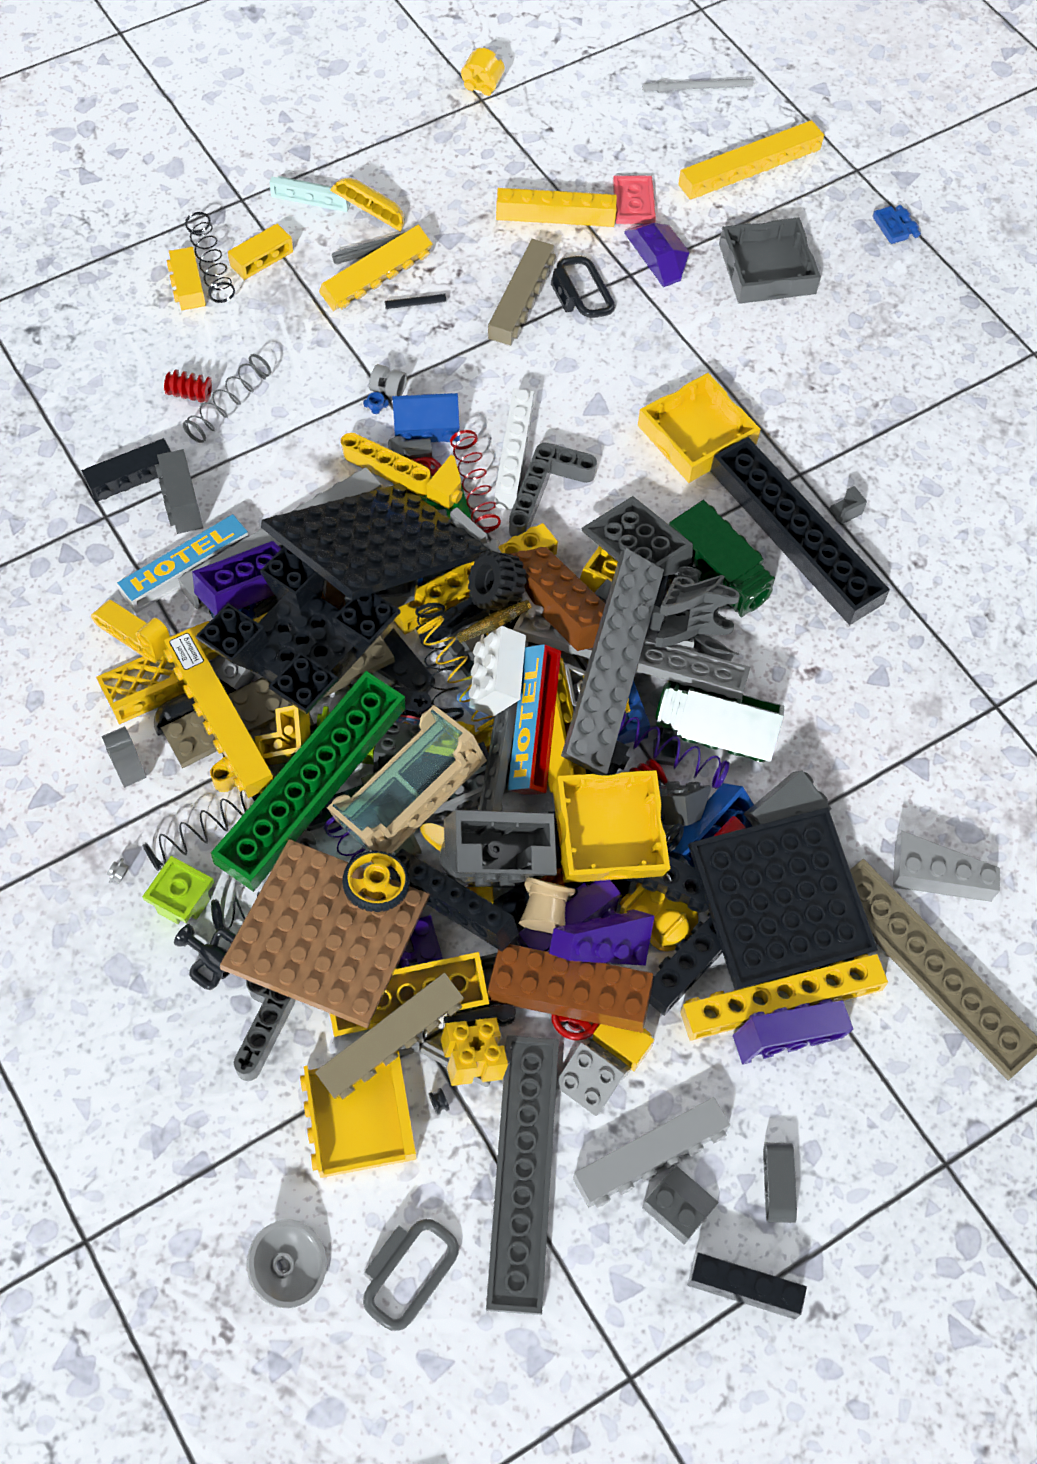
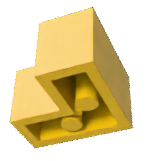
(291, 734)

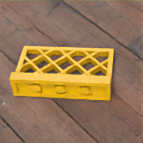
(144, 700)

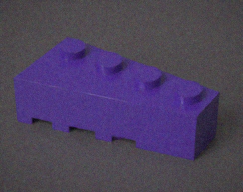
(589, 902)
(605, 940)

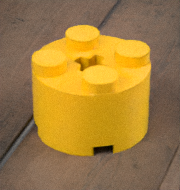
(482, 71)

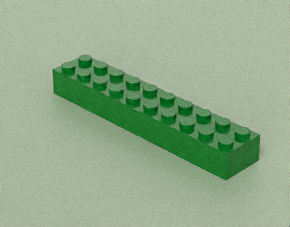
(308, 781)

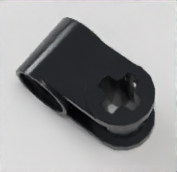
(414, 702)

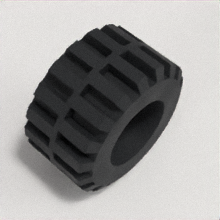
(496, 580)

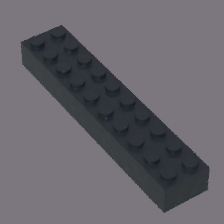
(799, 531)

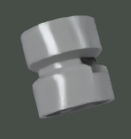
(387, 381)

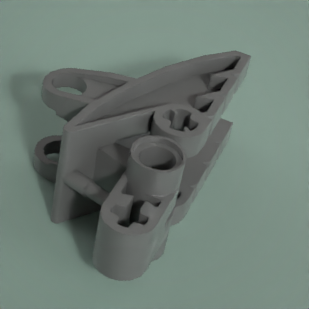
(693, 607)

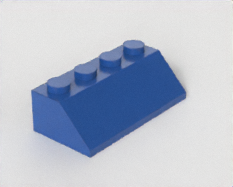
(726, 802)

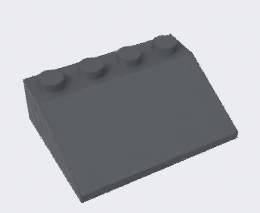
(643, 532)

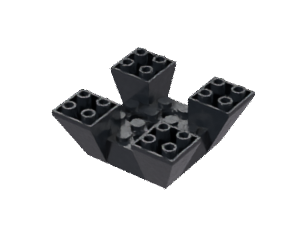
(303, 639)

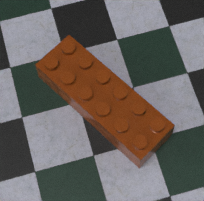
(566, 600)
(571, 988)

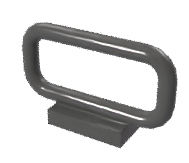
(388, 1259)

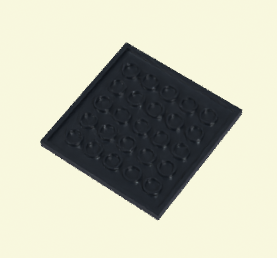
(781, 898)

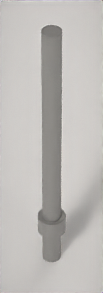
(662, 85)

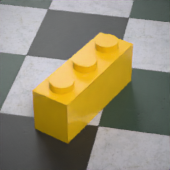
(260, 251)
(185, 278)

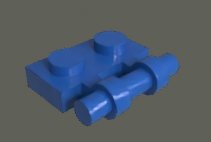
(892, 224)

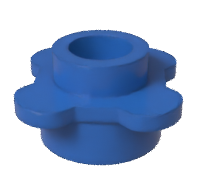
(375, 402)

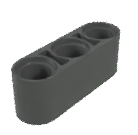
(779, 1182)

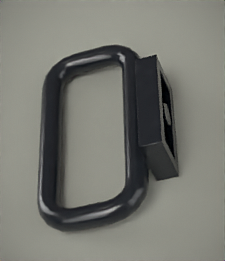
(568, 294)

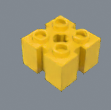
(474, 1051)

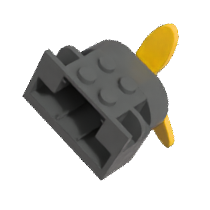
(494, 848)

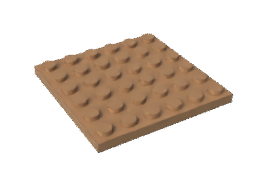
(316, 943)

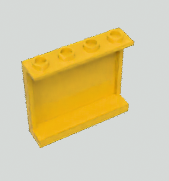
(364, 1128)

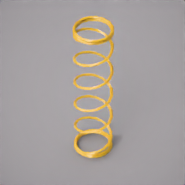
(436, 622)

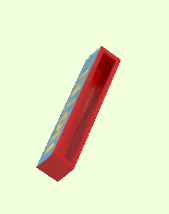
(535, 721)

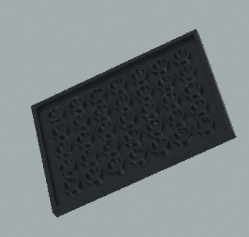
(374, 540)

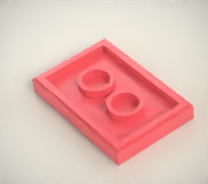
(634, 199)

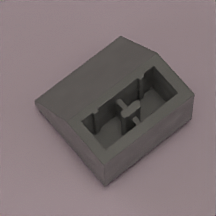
(683, 802)

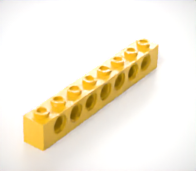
(442, 585)
(867, 967)

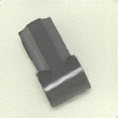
(411, 448)

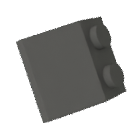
(680, 1204)

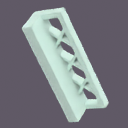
(307, 193)

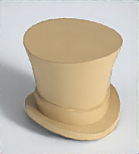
(545, 905)

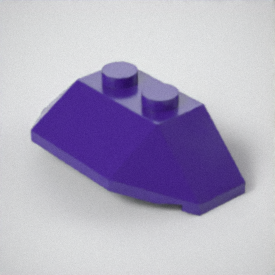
(660, 250)

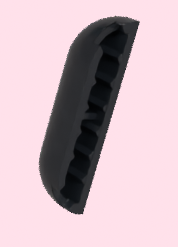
(177, 708)

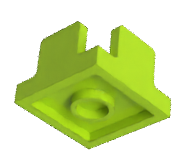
(179, 891)

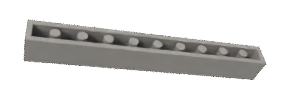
(357, 483)

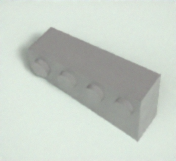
(940, 870)

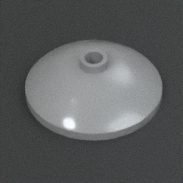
(301, 1260)

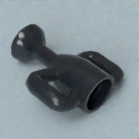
(210, 954)

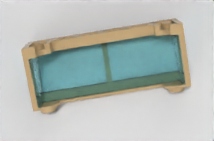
(410, 784)

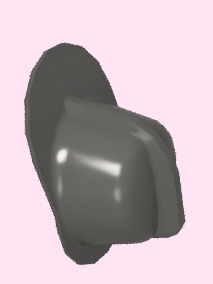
(714, 648)

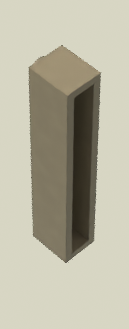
(521, 292)
(389, 1036)

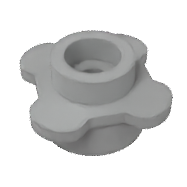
(117, 871)

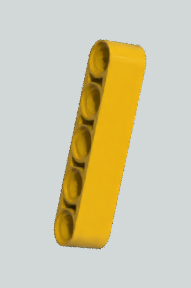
(385, 463)

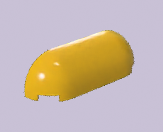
(370, 201)

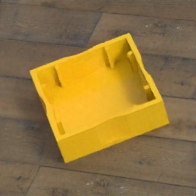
(696, 425)
(610, 826)

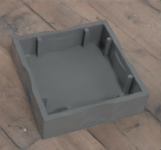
(769, 260)

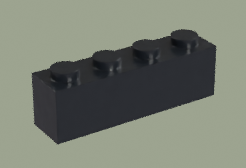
(124, 470)
(747, 1286)

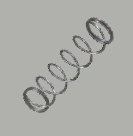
(259, 373)

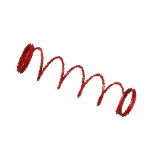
(491, 528)

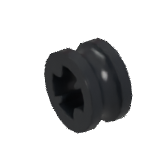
(439, 1101)

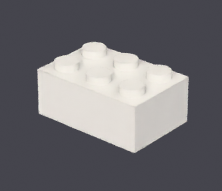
(497, 671)

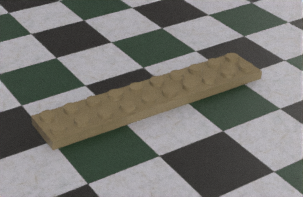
(257, 707)
(944, 975)

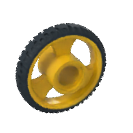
(375, 871)

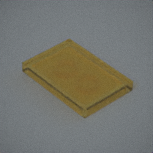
(493, 621)

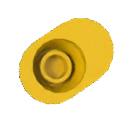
(672, 925)

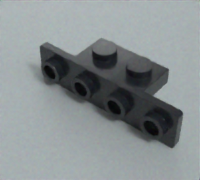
(455, 618)

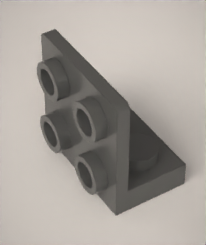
(392, 742)

